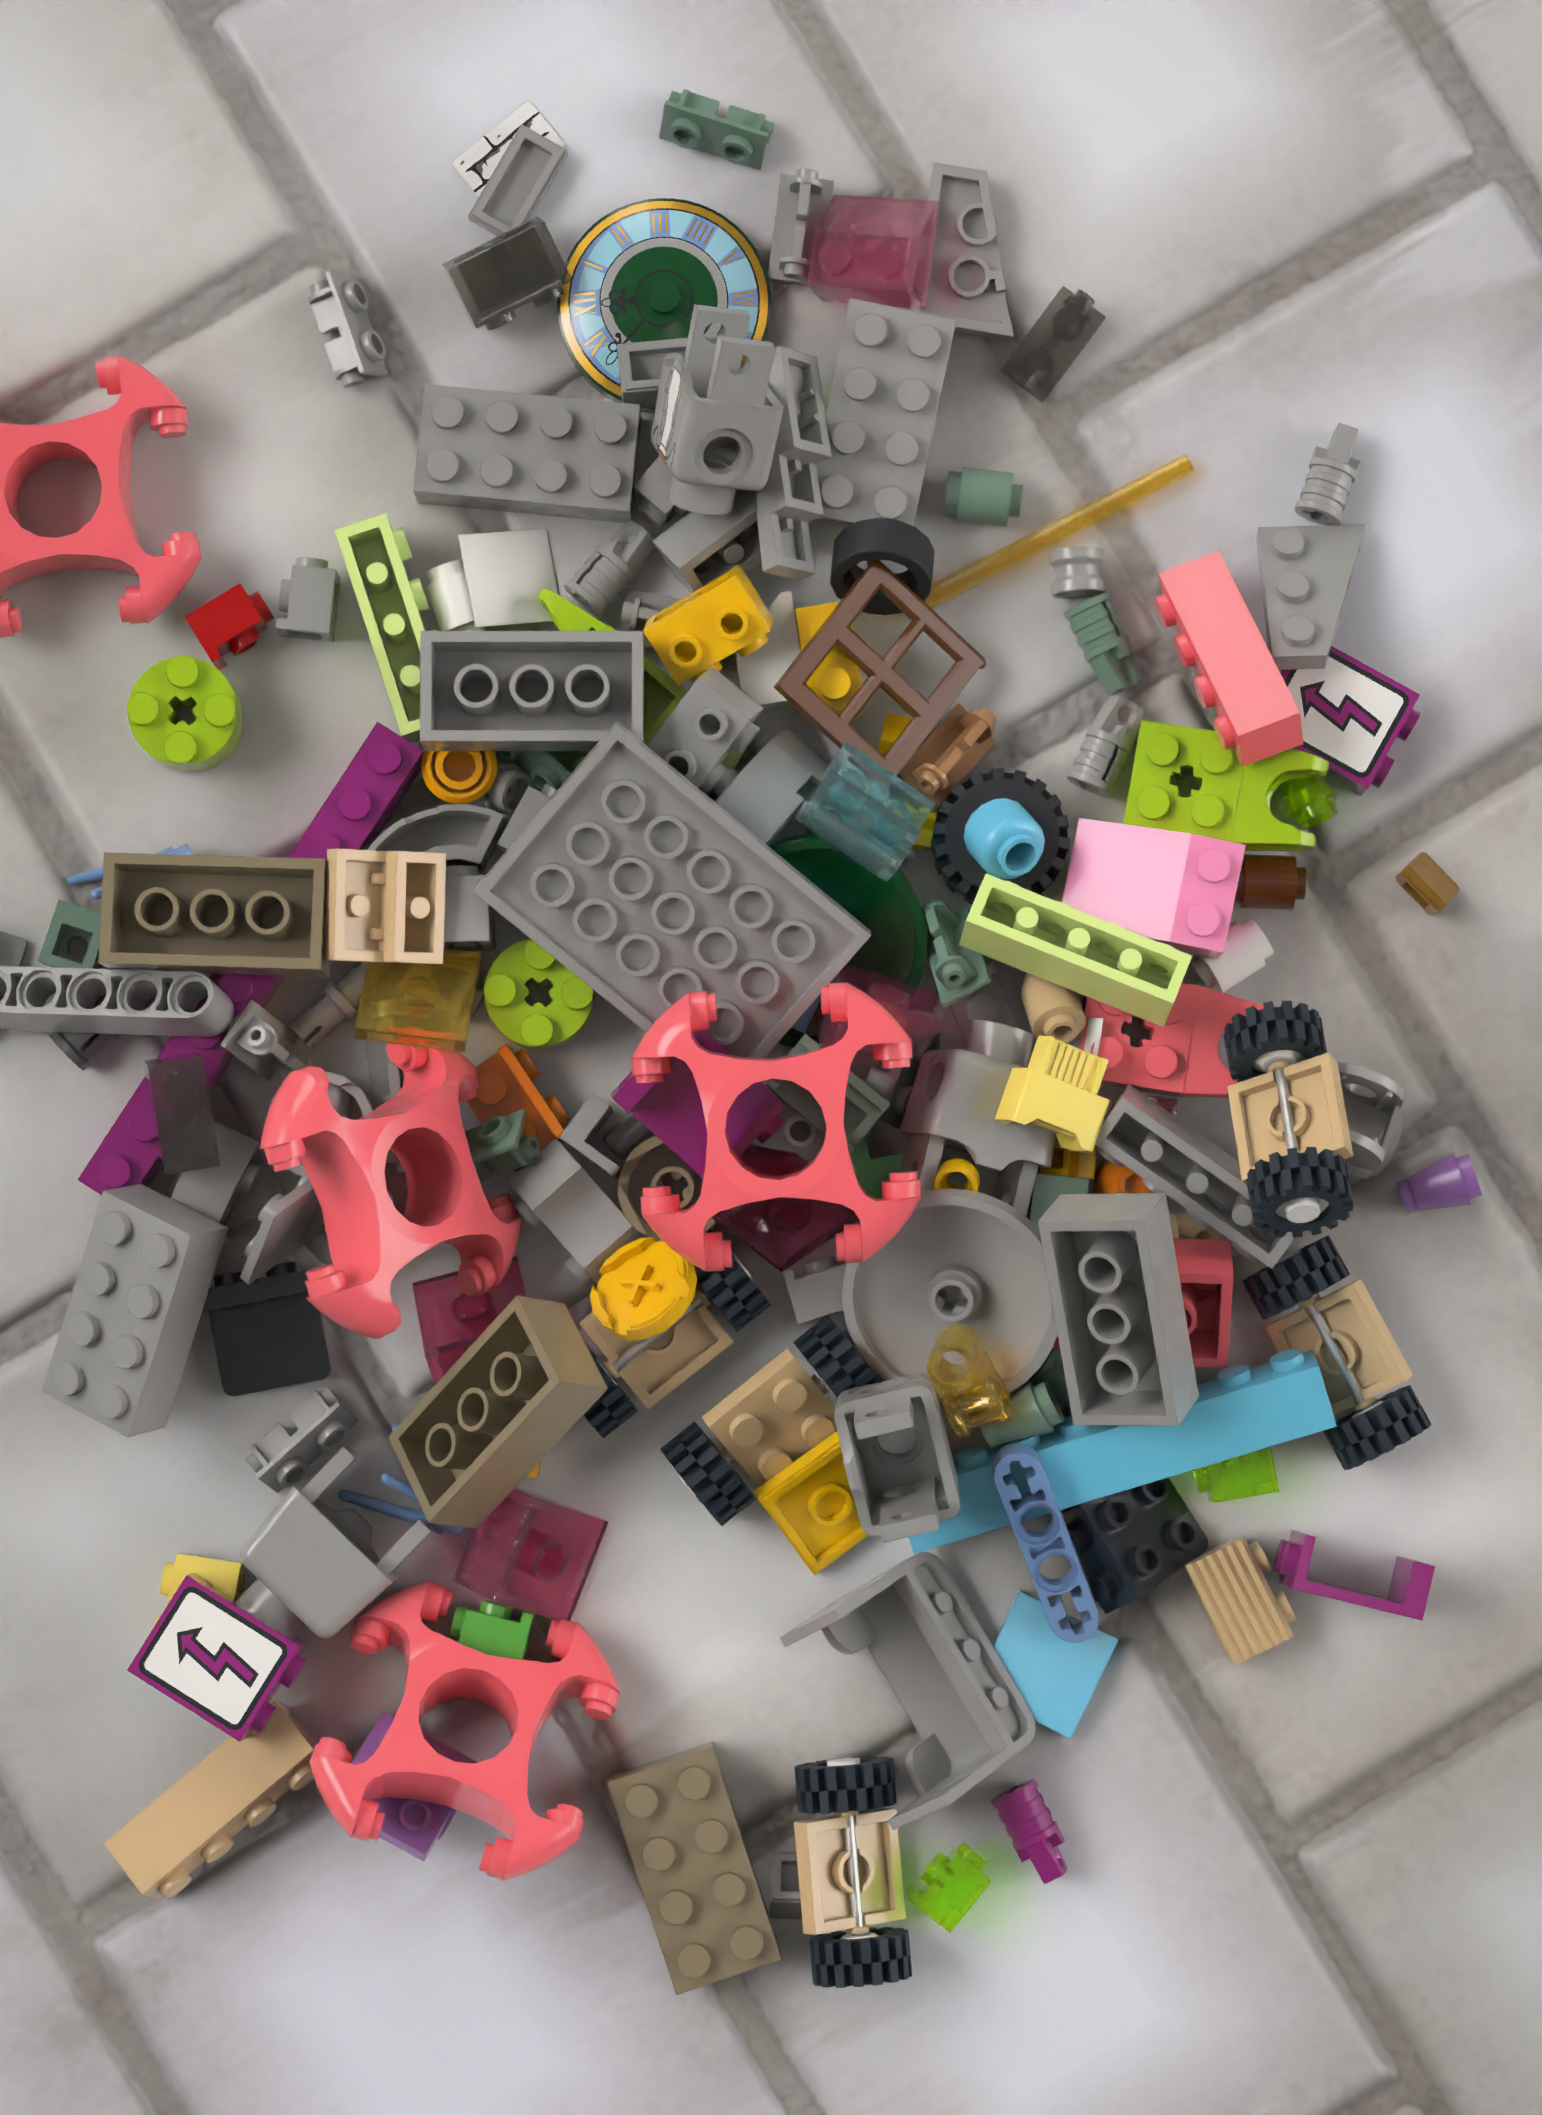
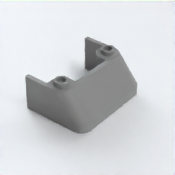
(940, 1673)

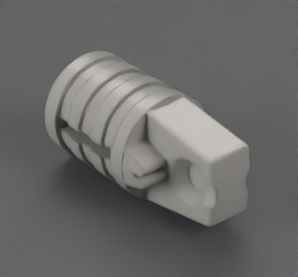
(1329, 479)
(611, 568)
(1107, 746)

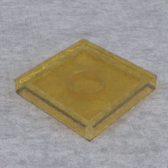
(420, 1002)

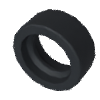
(882, 541)

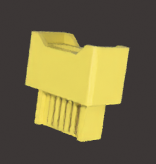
(1058, 1094)

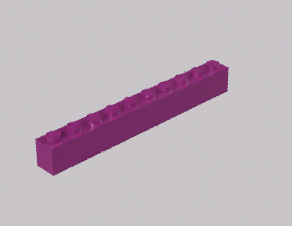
(346, 820)

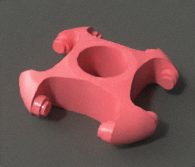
(111, 536)
(347, 1169)
(732, 1182)
(446, 1670)

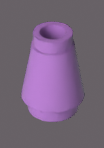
(1441, 1185)

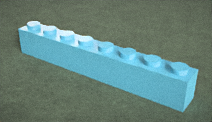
(1230, 1418)

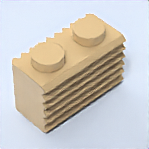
(1239, 1600)

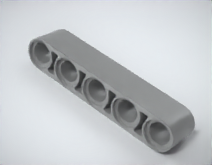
(123, 1006)

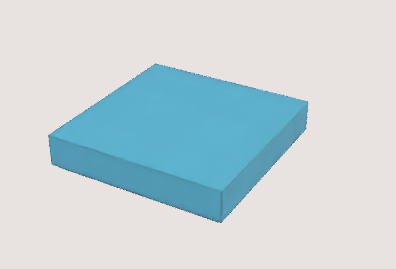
(1050, 1672)

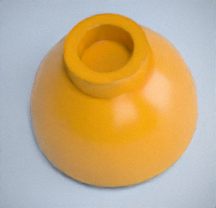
(459, 775)

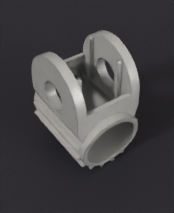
(1371, 1105)

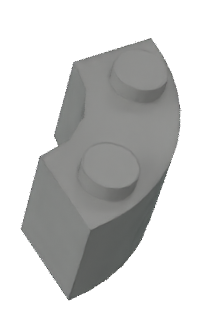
(771, 784)
(459, 830)
(216, 1189)
(573, 1208)

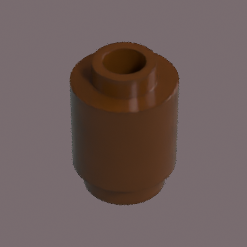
(1270, 882)

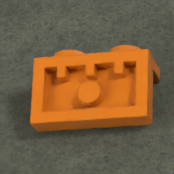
(508, 1087)

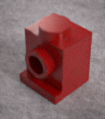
(230, 623)

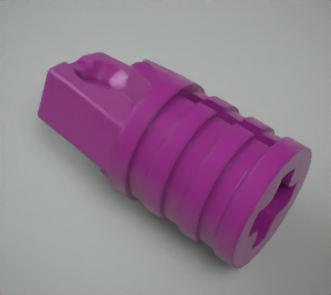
(1032, 1829)

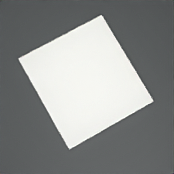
(506, 575)

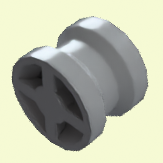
(1077, 572)

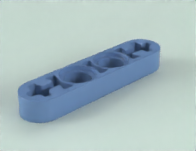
(1045, 1543)

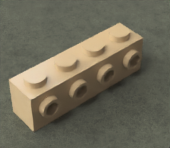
(212, 1804)

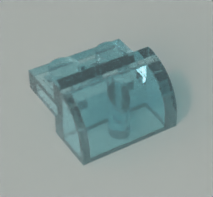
(865, 811)

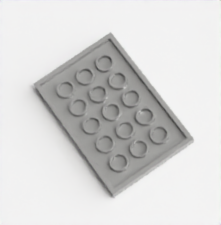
(670, 896)

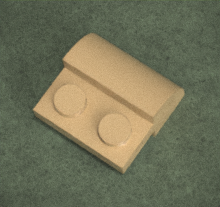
(385, 906)

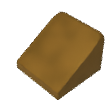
(1427, 883)

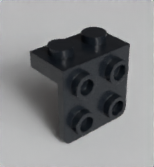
(266, 1331)
(1133, 1541)

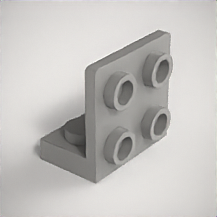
(285, 1227)

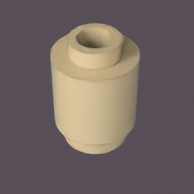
(1052, 1009)

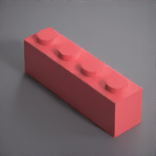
(1229, 658)

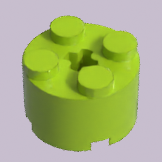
(185, 683)
(536, 1026)

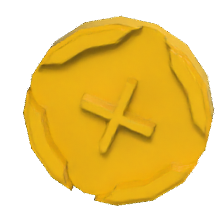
(643, 1289)

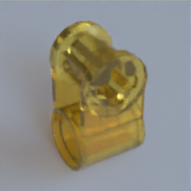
(969, 1391)

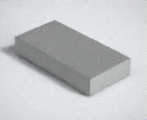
(518, 182)

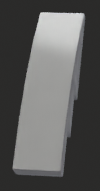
(793, 488)

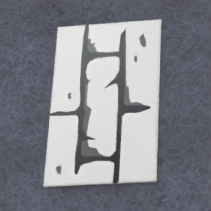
(482, 157)

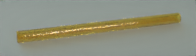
(1059, 530)

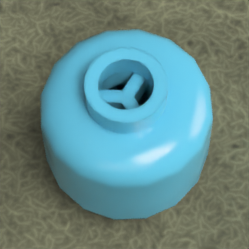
(1004, 838)

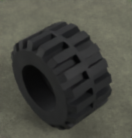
(948, 845)

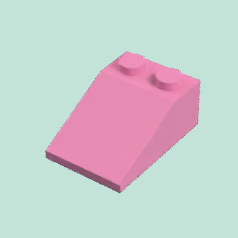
(1156, 883)

